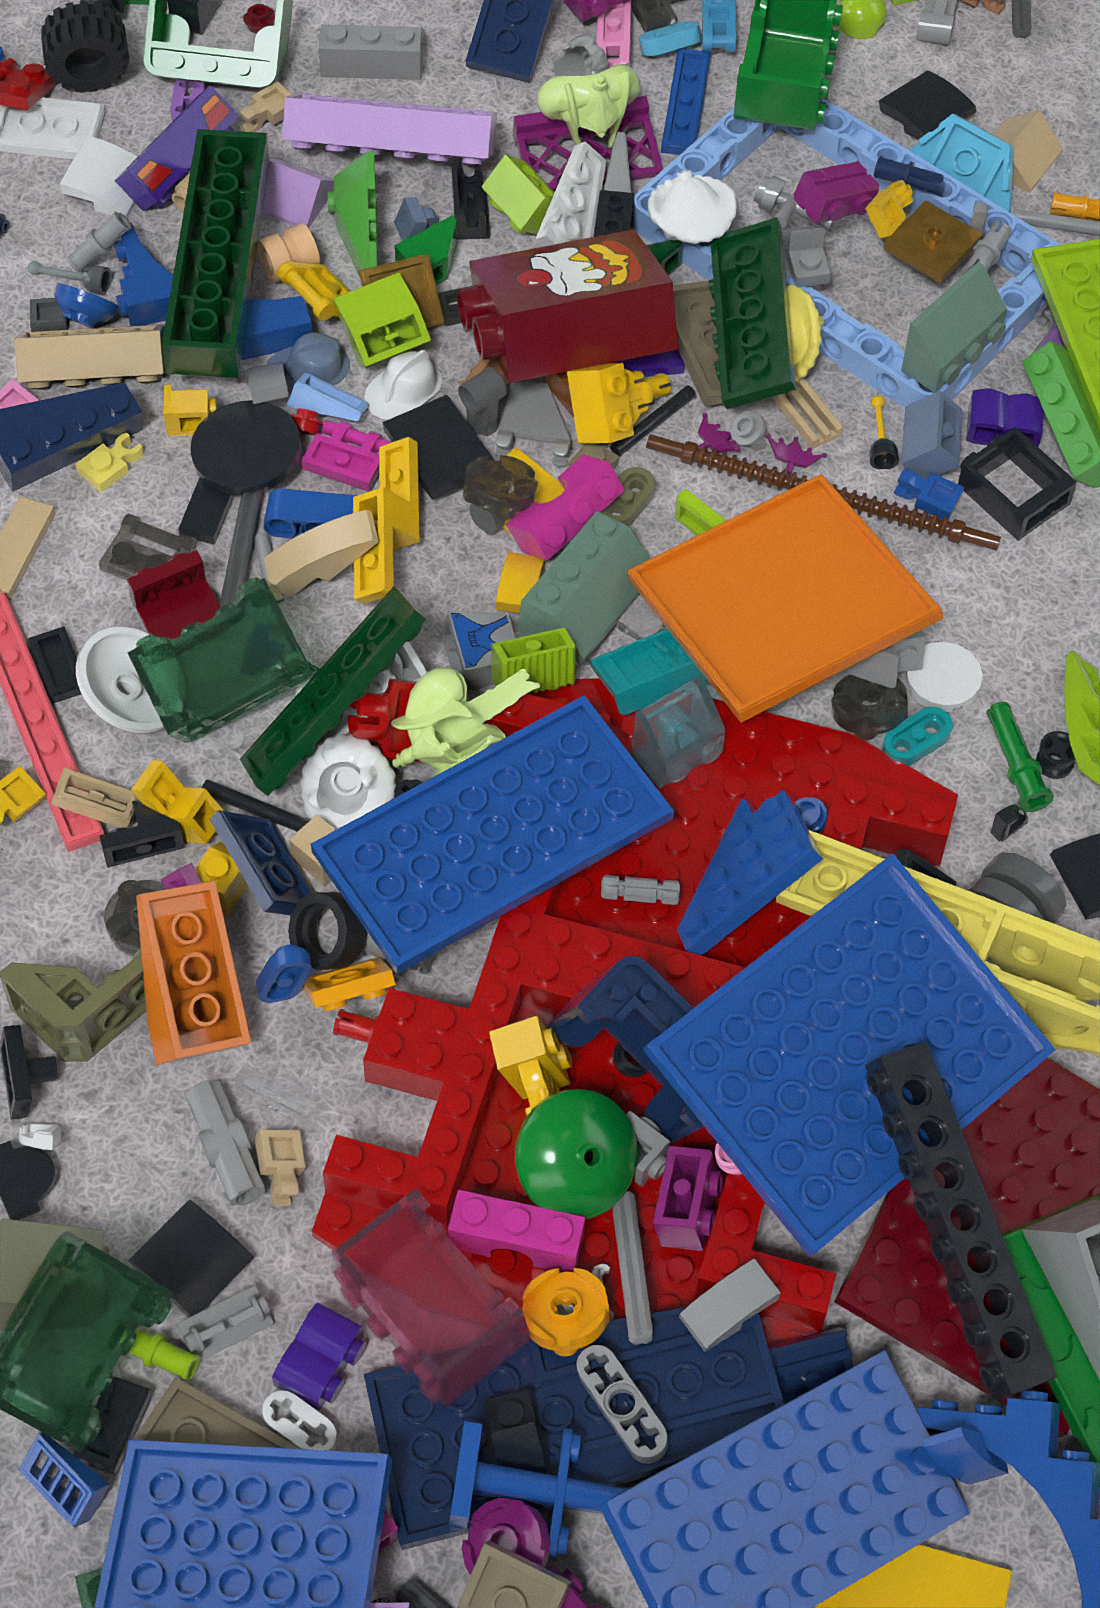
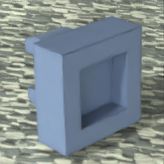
(412, 218)

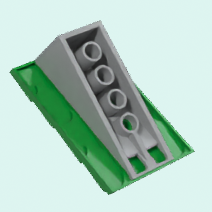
(1061, 1280)

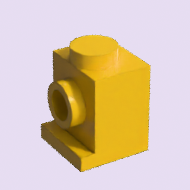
(186, 409)

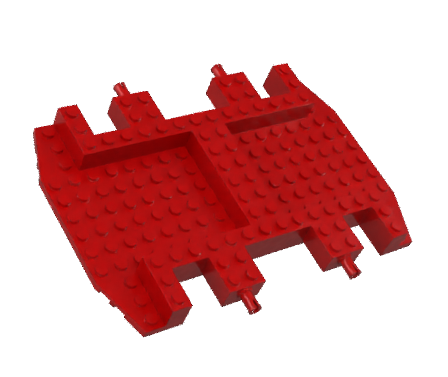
(572, 935)

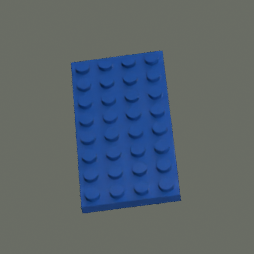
(490, 833)
(789, 1501)

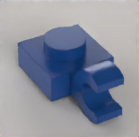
(933, 494)

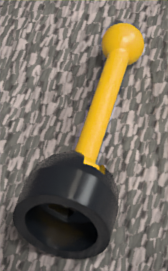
(882, 452)

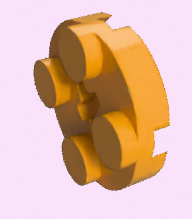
(572, 1331)

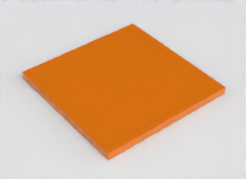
(783, 596)

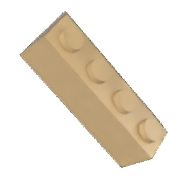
(89, 353)

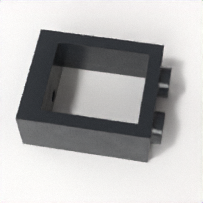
(1021, 520)

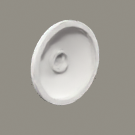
(104, 670)

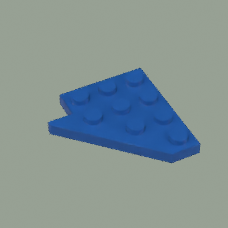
(750, 867)

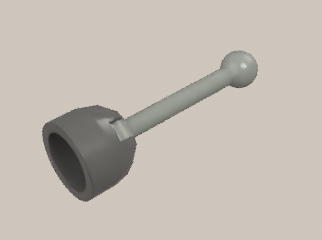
(94, 279)

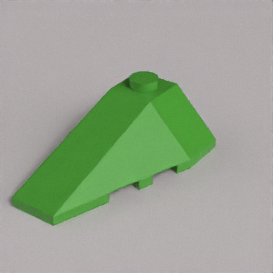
(356, 210)

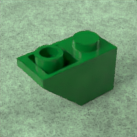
(438, 242)

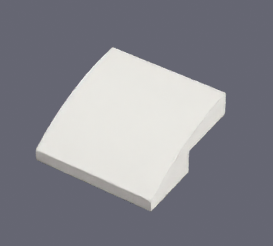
(93, 176)

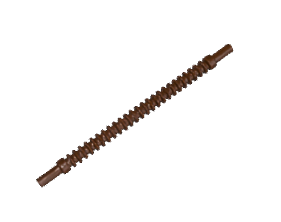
(956, 530)

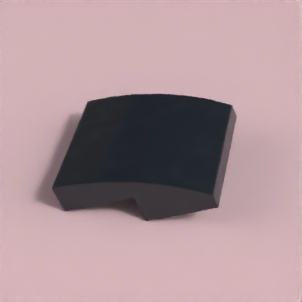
(926, 103)
(1080, 870)
(192, 1258)

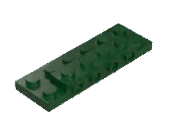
(751, 314)
(331, 691)

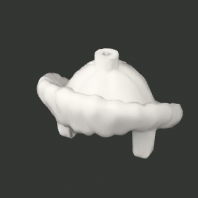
(692, 208)
(345, 780)

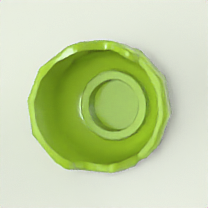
(862, 17)

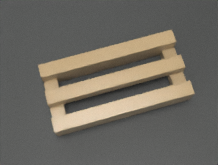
(805, 390)
(93, 803)

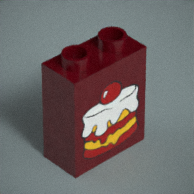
(569, 306)

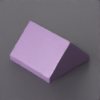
(295, 192)

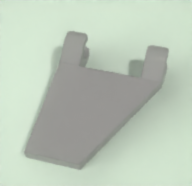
(533, 416)

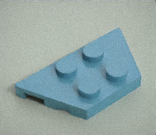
(971, 157)

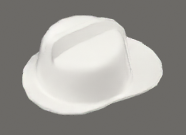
(403, 385)

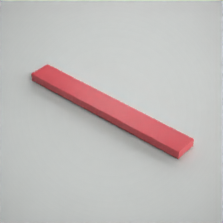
(39, 728)

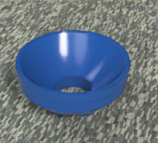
(83, 306)

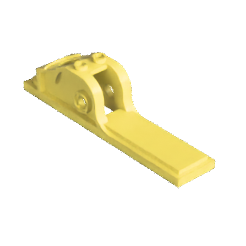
(1036, 961)

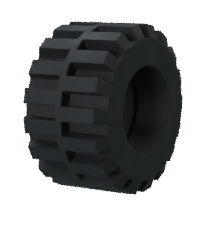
(84, 46)

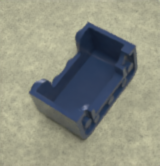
(634, 1009)

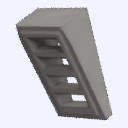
(618, 171)

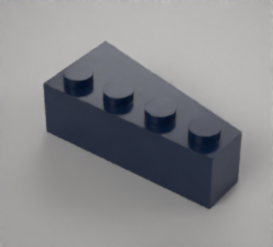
(62, 430)

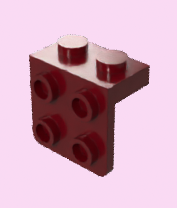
(173, 595)

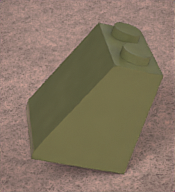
(22, 1252)

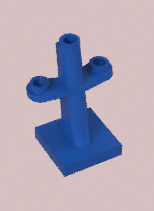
(498, 1481)

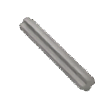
(632, 1270)

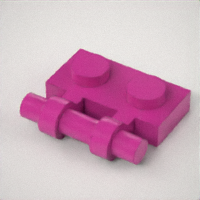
(343, 461)

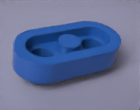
(284, 974)

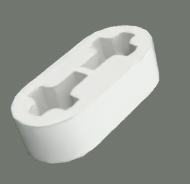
(304, 1415)

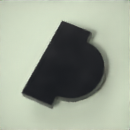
(24, 1179)

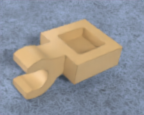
(265, 105)
(283, 1158)

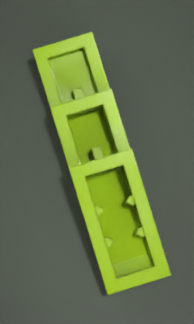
(1083, 713)

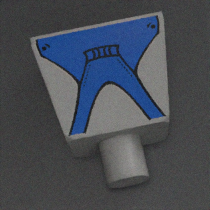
(468, 643)

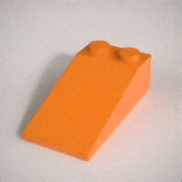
(189, 974)

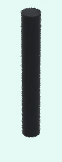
(654, 420)
(254, 806)

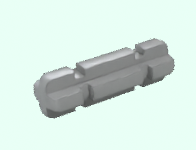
(640, 889)

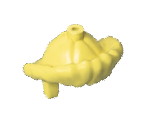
(805, 330)

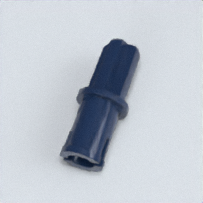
(914, 176)

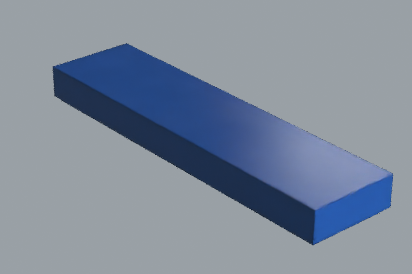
(685, 100)

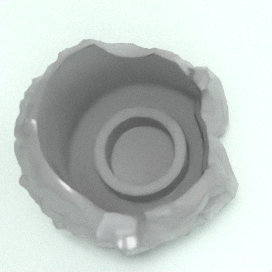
(581, 58)

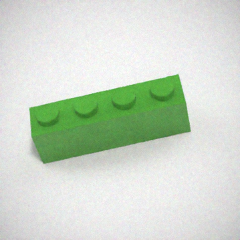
(1066, 410)

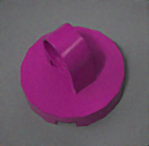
(510, 1525)

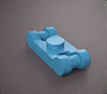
(718, 25)

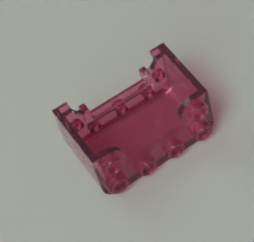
(428, 1300)

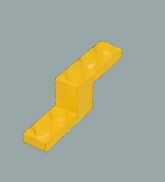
(394, 515)

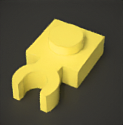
(107, 465)

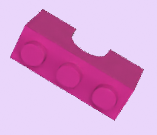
(548, 526)
(492, 1223)

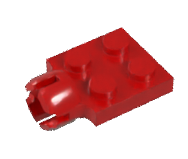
(376, 715)

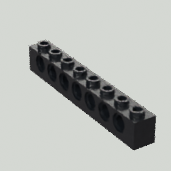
(979, 1232)

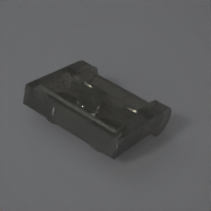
(127, 557)

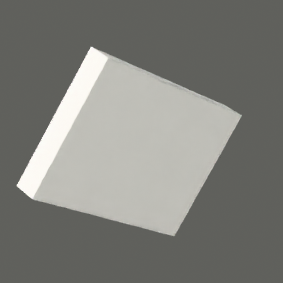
(49, 127)

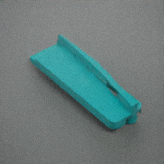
(645, 671)

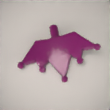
(714, 438)
(793, 454)

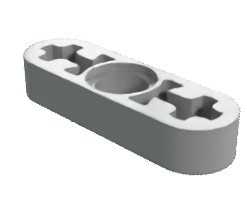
(650, 1424)

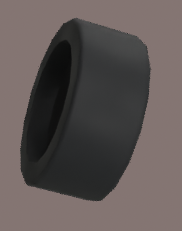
(304, 935)

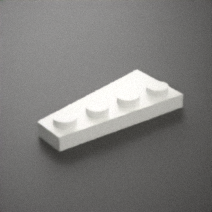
(575, 201)

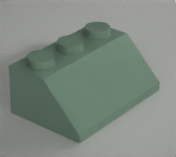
(954, 330)

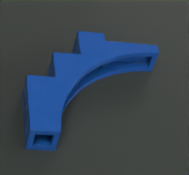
(146, 295)
(1029, 1444)

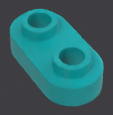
(914, 737)

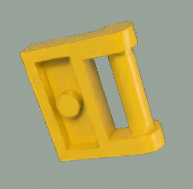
(315, 285)

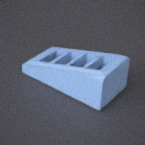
(325, 399)

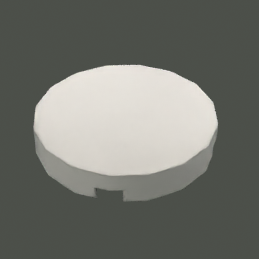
(948, 677)

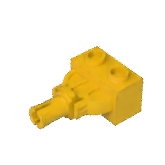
(608, 400)
(531, 1059)

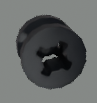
(1056, 744)

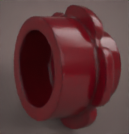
(258, 17)

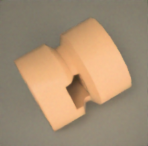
(294, 245)

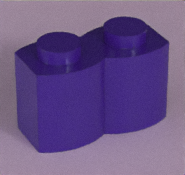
(997, 413)
(319, 1356)

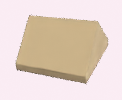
(1034, 147)

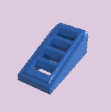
(81, 1476)

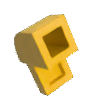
(187, 805)

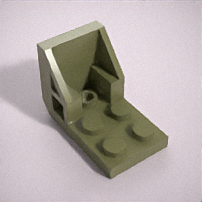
(73, 1027)

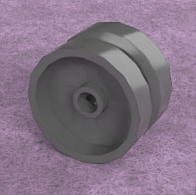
(1022, 886)

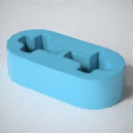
(669, 38)

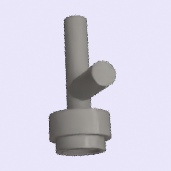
(771, 193)

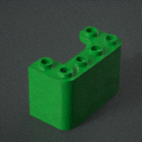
(788, 62)

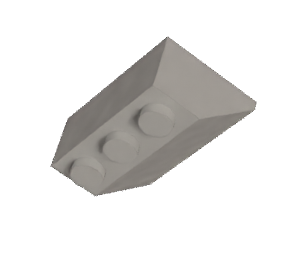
(370, 52)

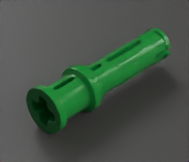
(1023, 770)

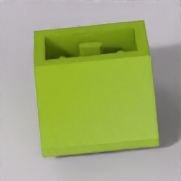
(381, 319)

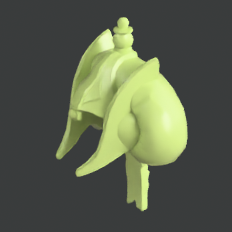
(590, 100)
(448, 727)

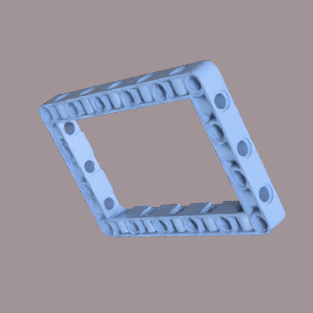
(844, 339)

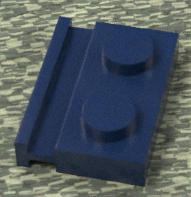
(809, 1361)

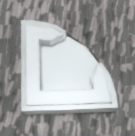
(44, 1135)

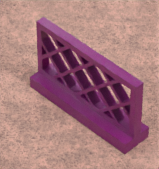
(542, 130)

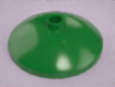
(554, 1146)

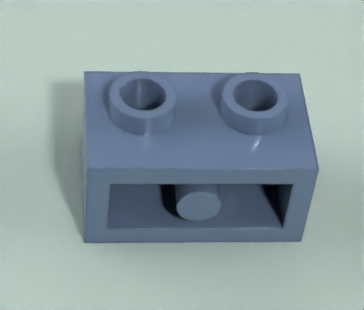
(931, 435)

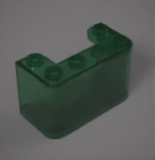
(224, 664)
(70, 1336)

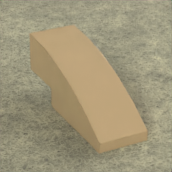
(321, 552)

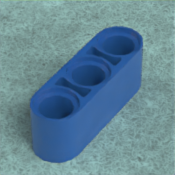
(297, 511)

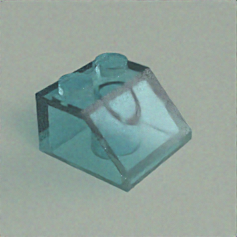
(678, 733)

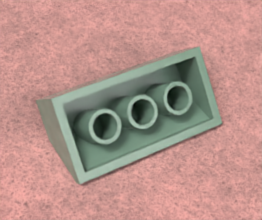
(585, 585)

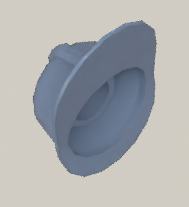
(315, 355)

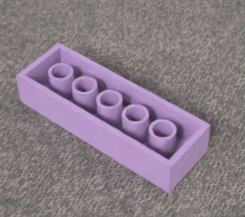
(389, 126)

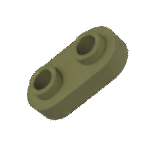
(631, 503)

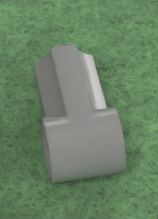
(937, 21)

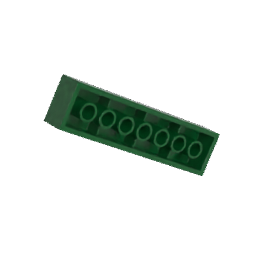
(216, 254)

